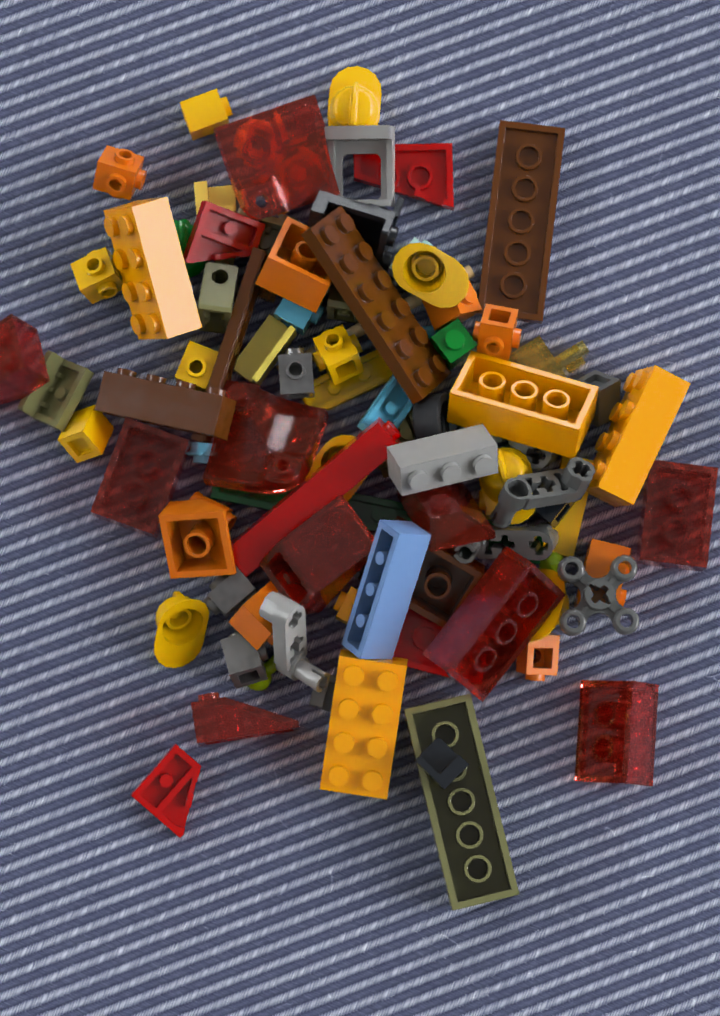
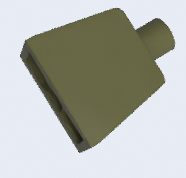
(218, 295)

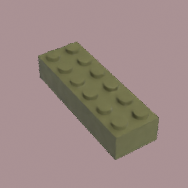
(466, 813)

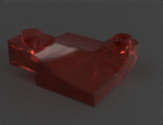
(278, 157)
(267, 443)

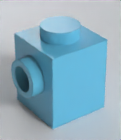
(297, 316)

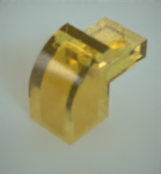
(538, 356)

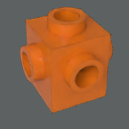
(119, 173)
(497, 331)

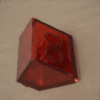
(448, 515)
(616, 732)

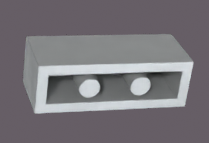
(442, 459)

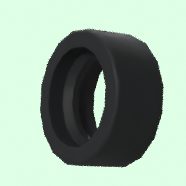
(431, 416)

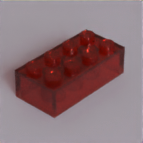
(494, 623)

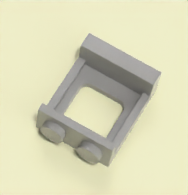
(364, 140)

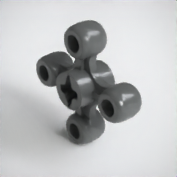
(609, 584)

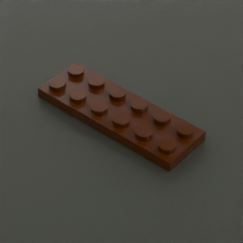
(521, 218)
(376, 304)

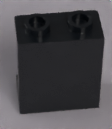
(371, 222)

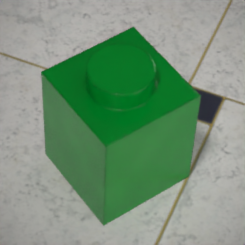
(453, 343)

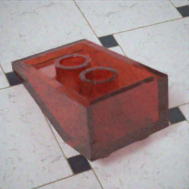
(229, 720)

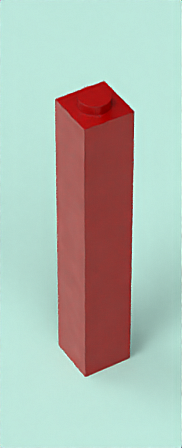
(320, 488)

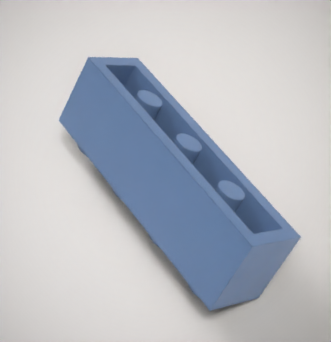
(386, 589)

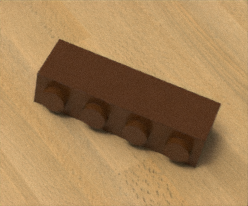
(165, 404)

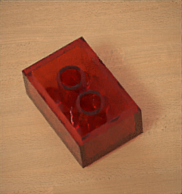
(140, 477)
(677, 516)

